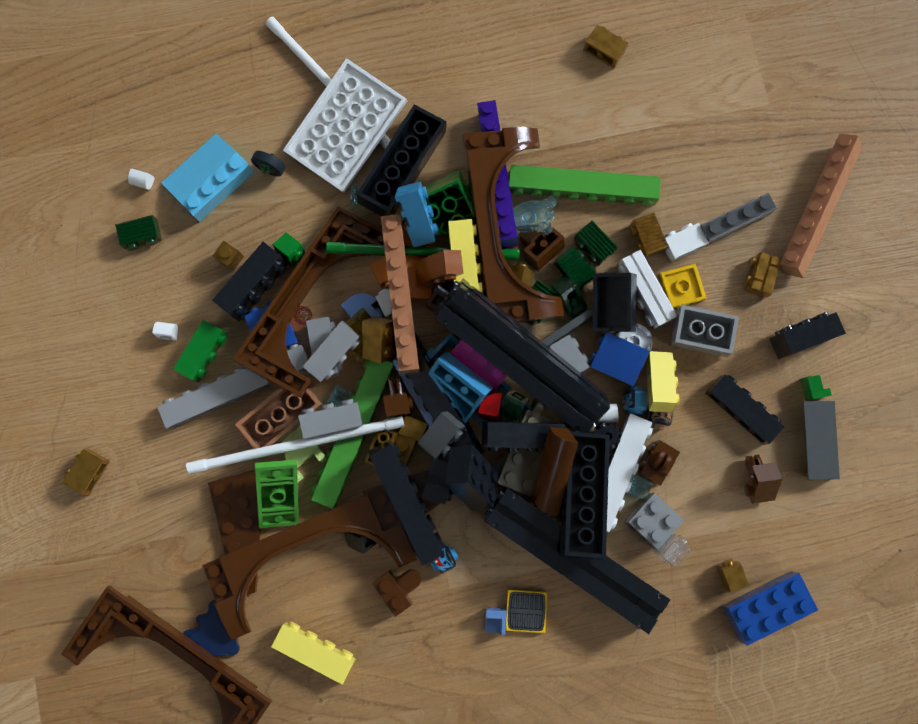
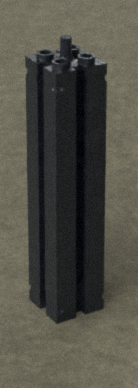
(521, 355)
(600, 578)

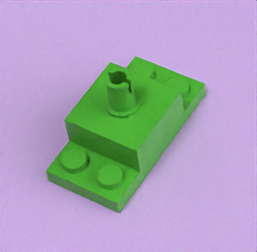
(277, 493)

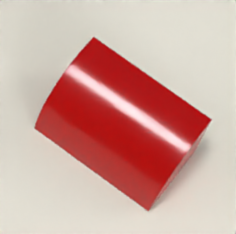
(490, 407)

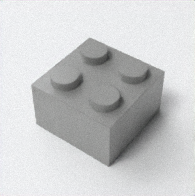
(654, 521)

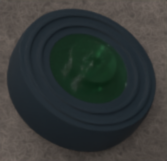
(268, 163)

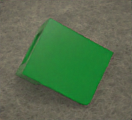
(813, 388)

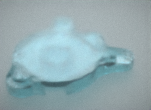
(535, 215)

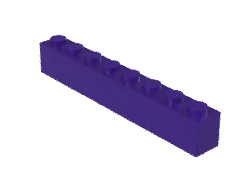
(504, 209)

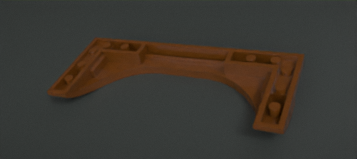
(485, 158)
(266, 346)
(233, 573)
(123, 616)

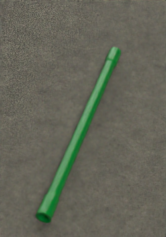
(342, 248)

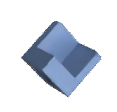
(495, 620)

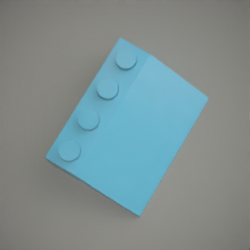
(208, 177)

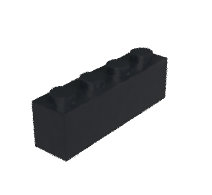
(745, 409)
(515, 435)

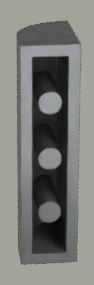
(821, 440)

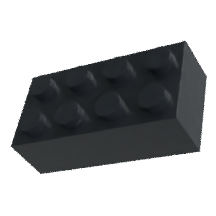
(251, 282)

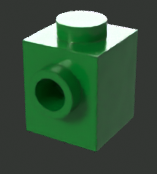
(289, 249)

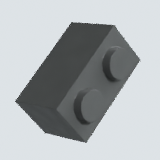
(441, 435)

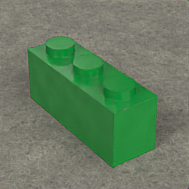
(200, 351)

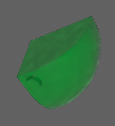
(449, 200)

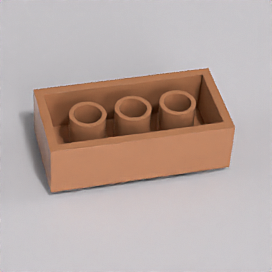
(276, 417)

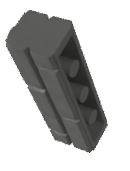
(738, 218)

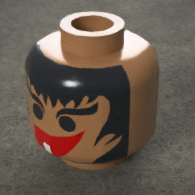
(659, 419)

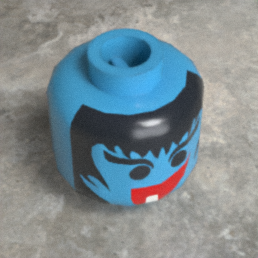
(635, 400)
(445, 562)

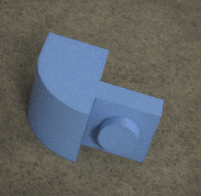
(360, 301)

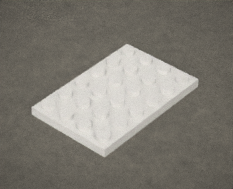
(345, 125)

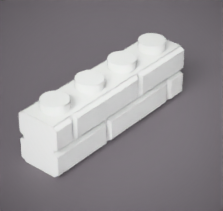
(648, 290)

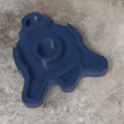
(212, 634)

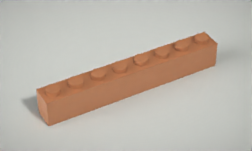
(821, 205)
(400, 294)

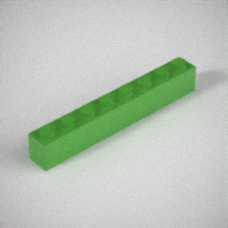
(584, 184)
(345, 451)

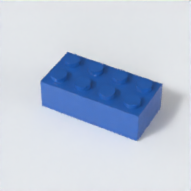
(769, 607)

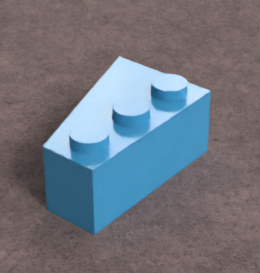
(417, 214)
(460, 385)

